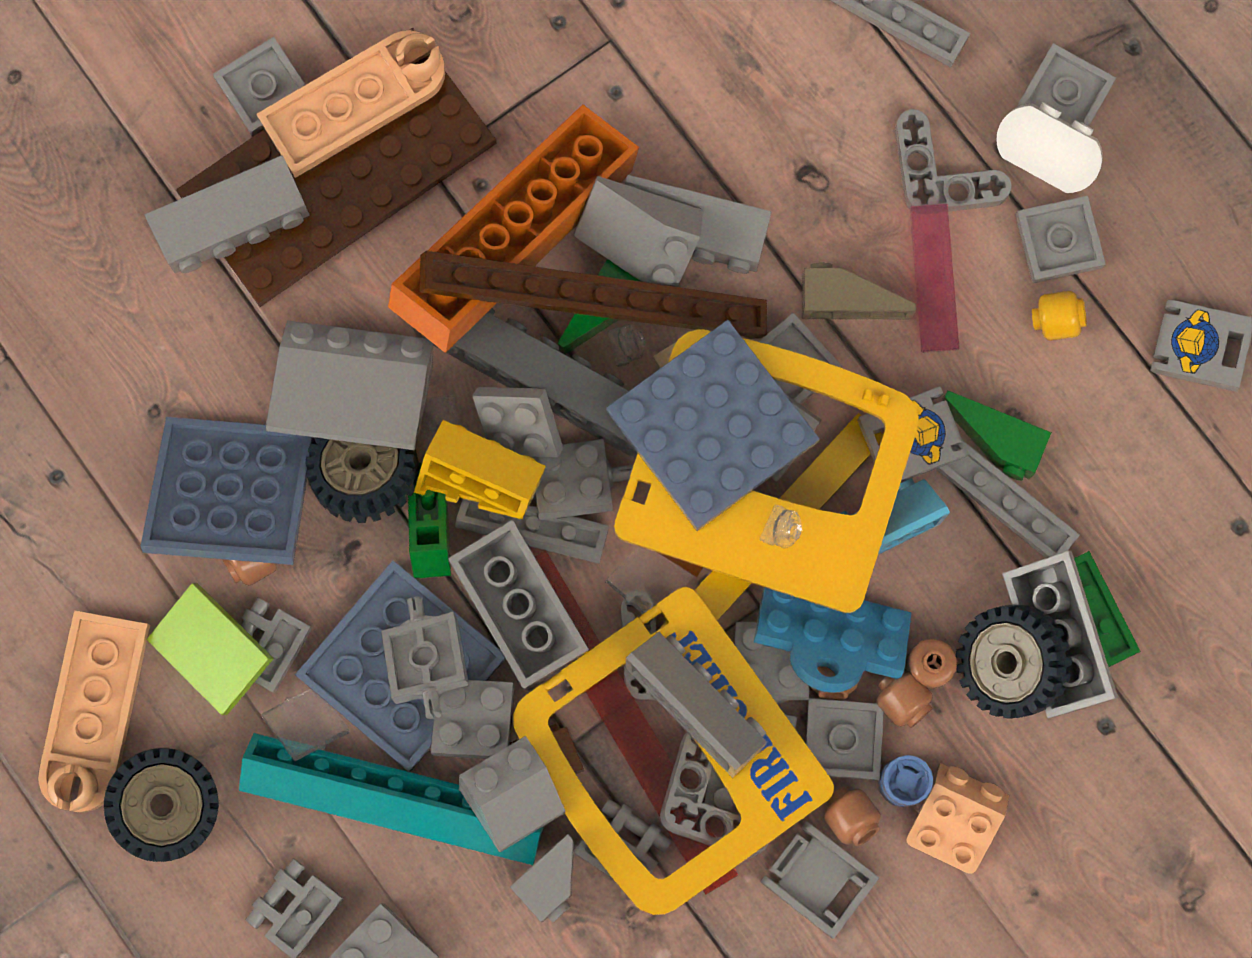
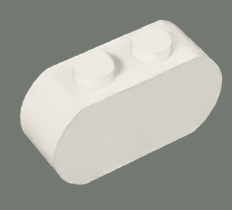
(1050, 146)

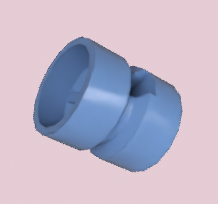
(905, 781)

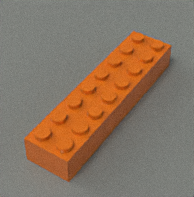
(518, 219)

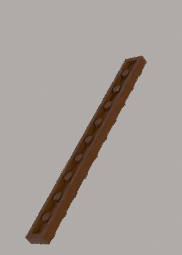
(589, 294)

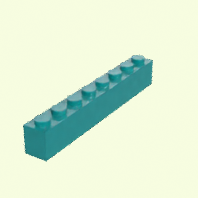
(372, 796)

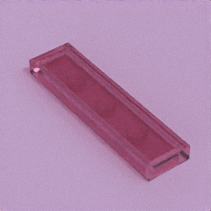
(934, 278)

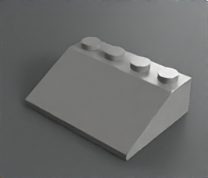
(350, 385)

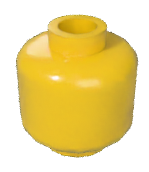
(1059, 315)

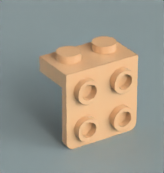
(958, 819)

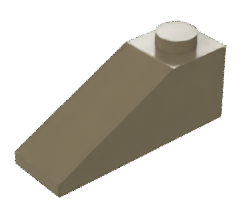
(843, 295)

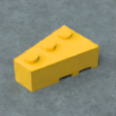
(478, 471)

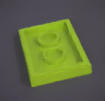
(209, 649)

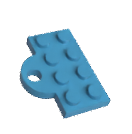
(846, 643)

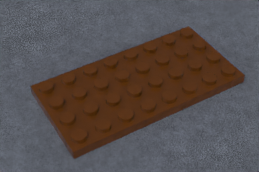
(352, 188)

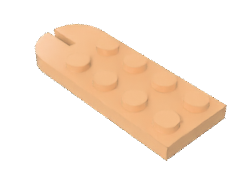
(354, 99)
(91, 709)

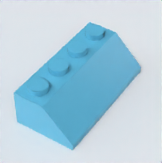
(913, 513)

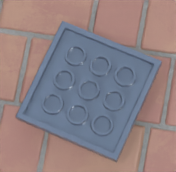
(712, 425)
(226, 492)
(353, 672)

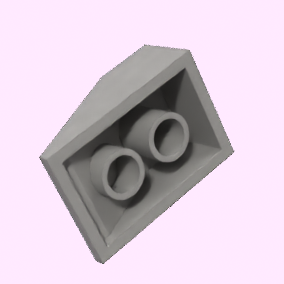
(640, 231)

